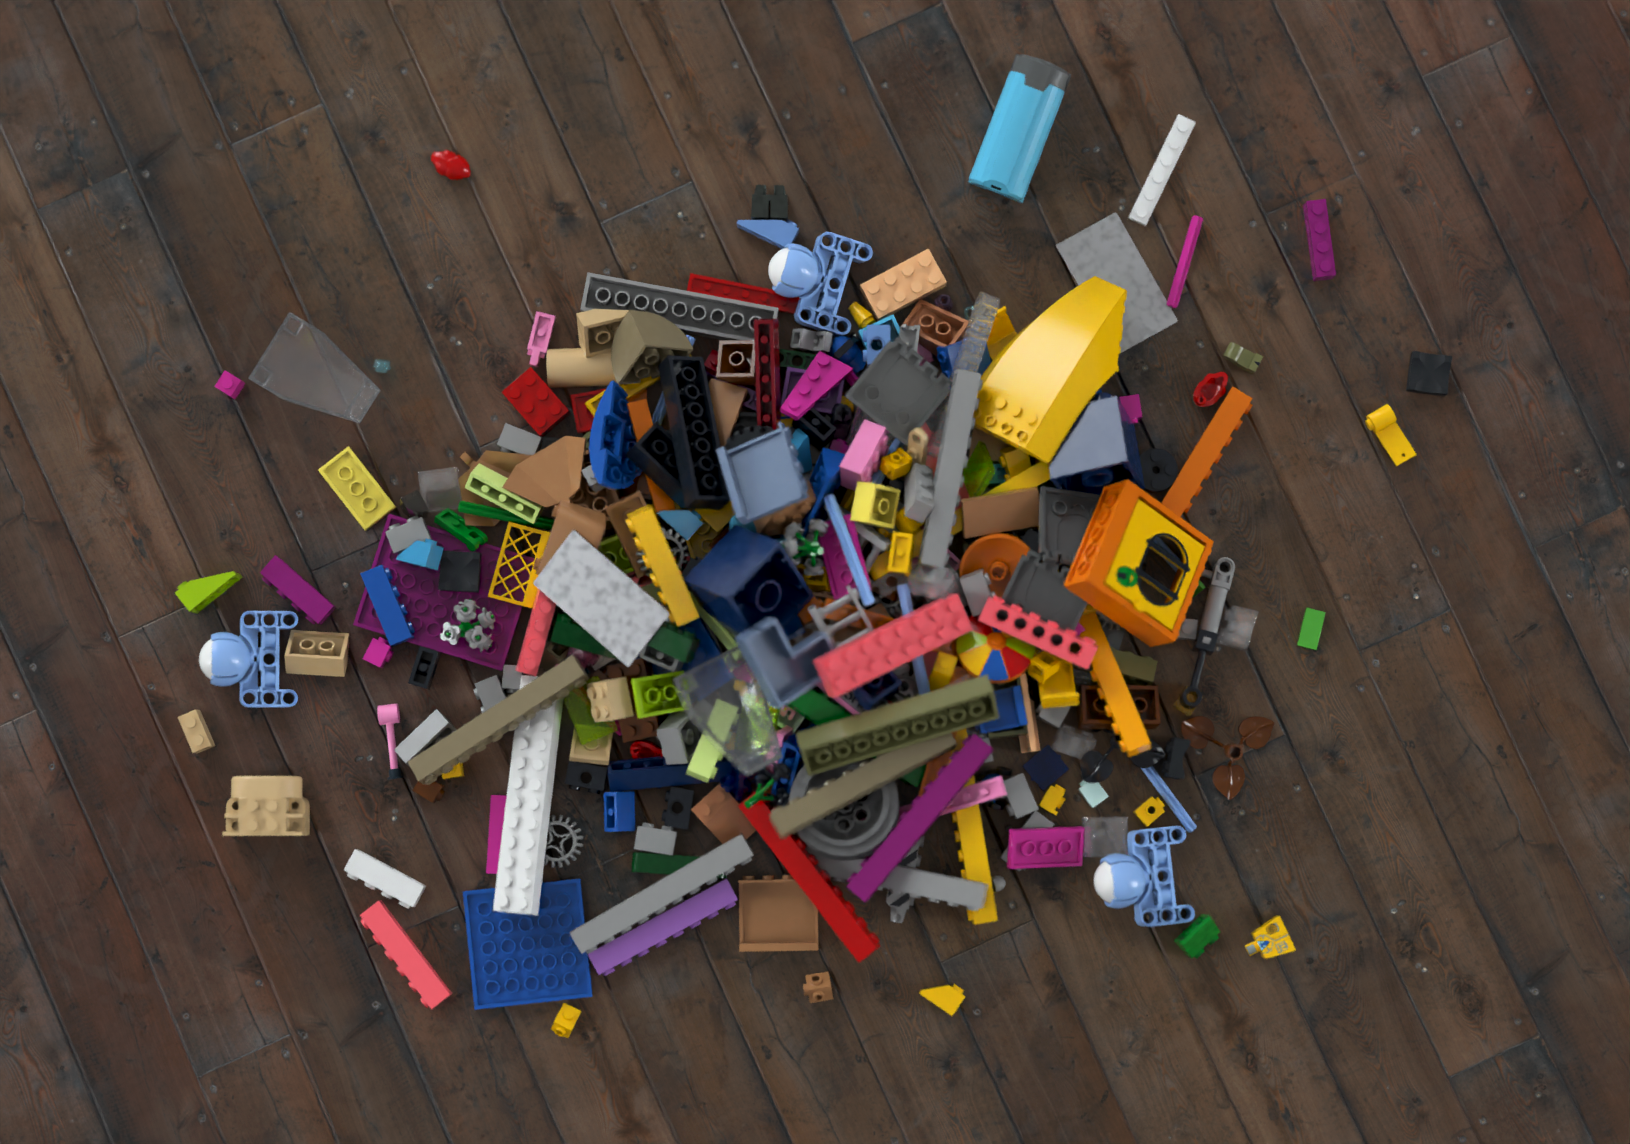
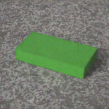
(1311, 628)

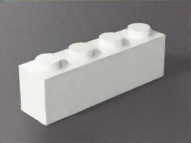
(382, 876)

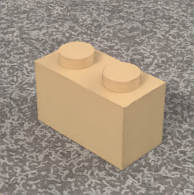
(196, 731)

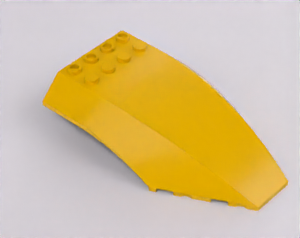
(1053, 369)

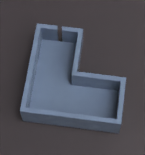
(779, 668)

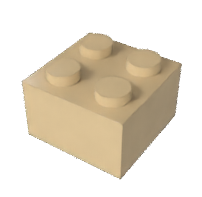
(610, 699)

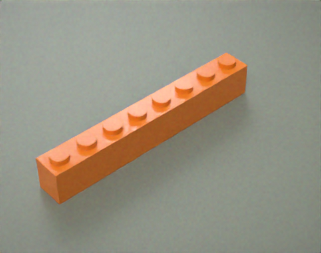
(1207, 451)

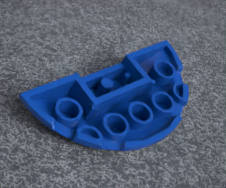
(611, 439)

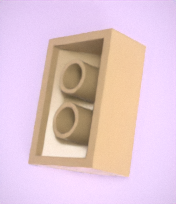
(317, 653)

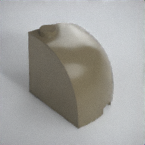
(642, 344)

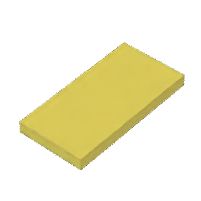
(357, 488)

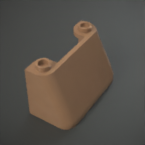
(568, 518)

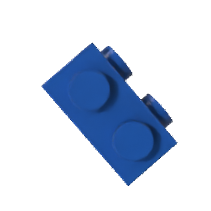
(621, 808)

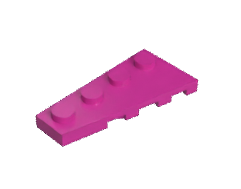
(815, 384)

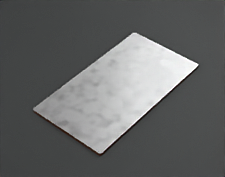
(1110, 254)
(601, 598)

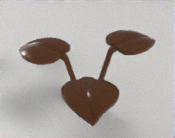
(1230, 778)

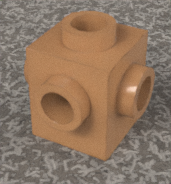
(818, 987)

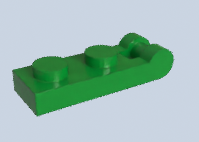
(456, 526)

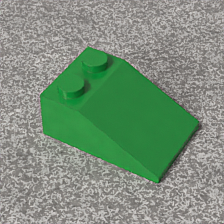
(1197, 936)

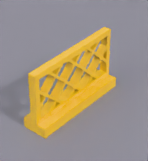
(531, 589)

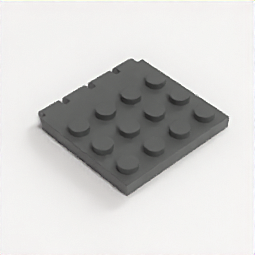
(899, 390)
(1063, 522)
(1040, 590)

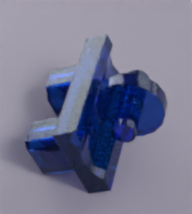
(735, 783)

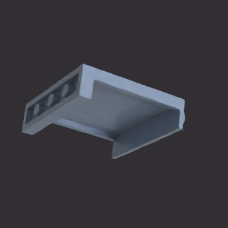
(763, 475)

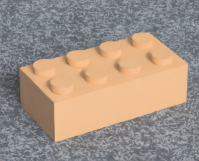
(903, 285)

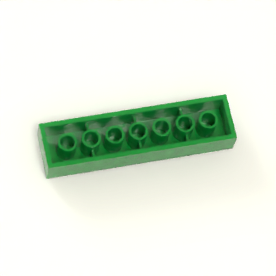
(818, 710)

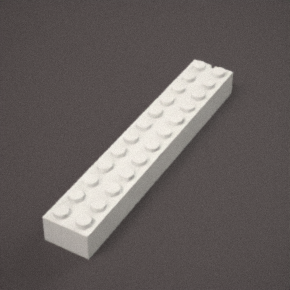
(528, 811)

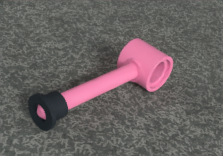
(388, 716)

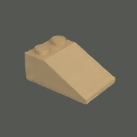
(598, 329)

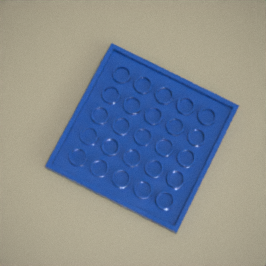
(527, 956)

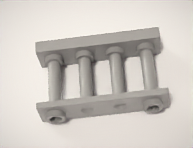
(867, 533)
(818, 615)

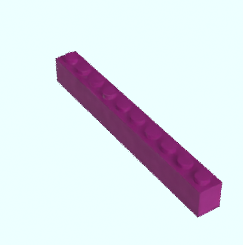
(920, 817)

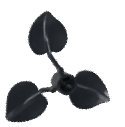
(1097, 768)

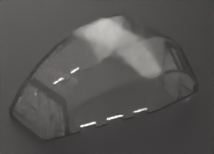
(313, 372)
(730, 710)

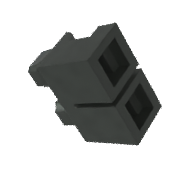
(761, 202)

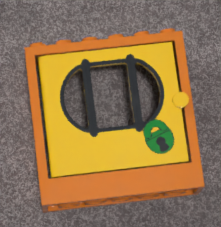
(1112, 557)

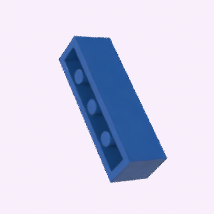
(387, 605)

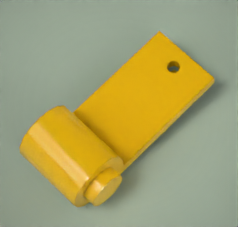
(1390, 435)

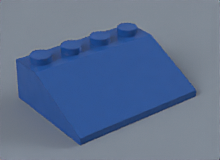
(823, 481)

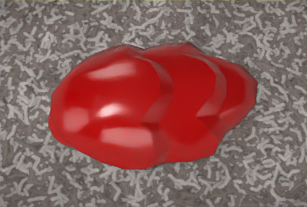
(450, 165)
(1210, 389)
(644, 749)

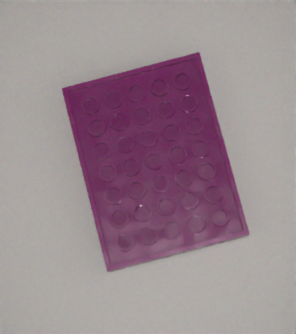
(432, 608)

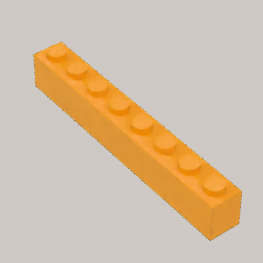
(1114, 690)

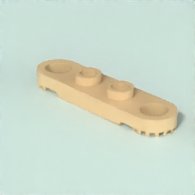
(917, 447)

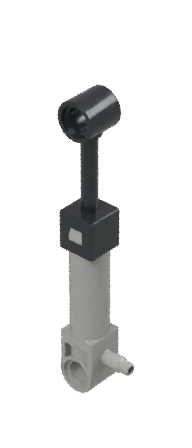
(1207, 634)

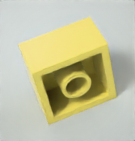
(875, 505)

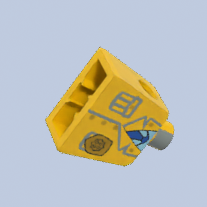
(1270, 939)

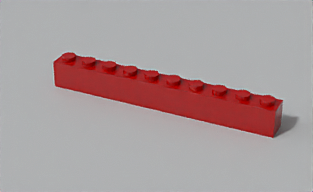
(814, 882)

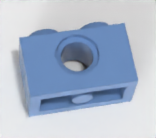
(874, 333)

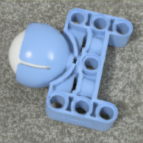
(805, 275)
(230, 659)
(1134, 878)

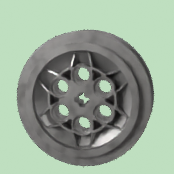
(862, 836)

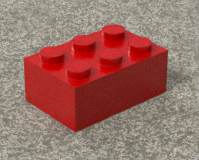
(536, 402)

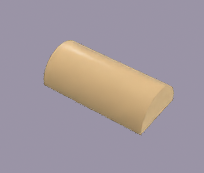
(572, 369)

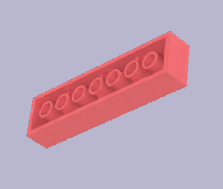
(892, 645)

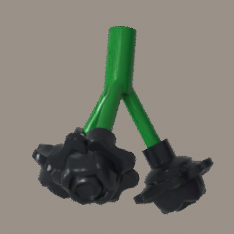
(765, 779)

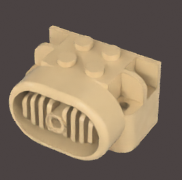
(267, 807)

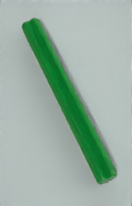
(502, 514)

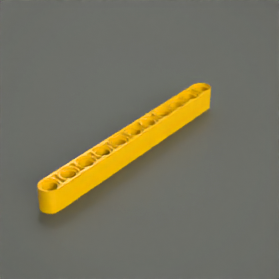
(1029, 478)

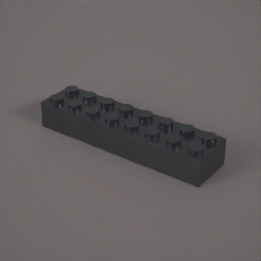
(693, 432)

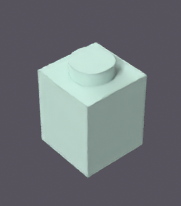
(1092, 793)

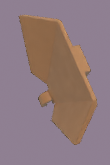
(497, 461)
(550, 473)

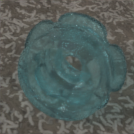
(381, 365)

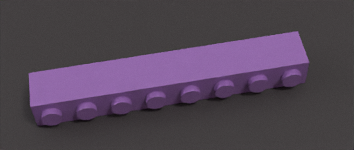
(663, 926)

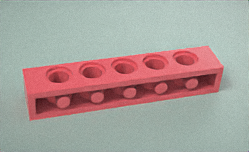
(1081, 658)

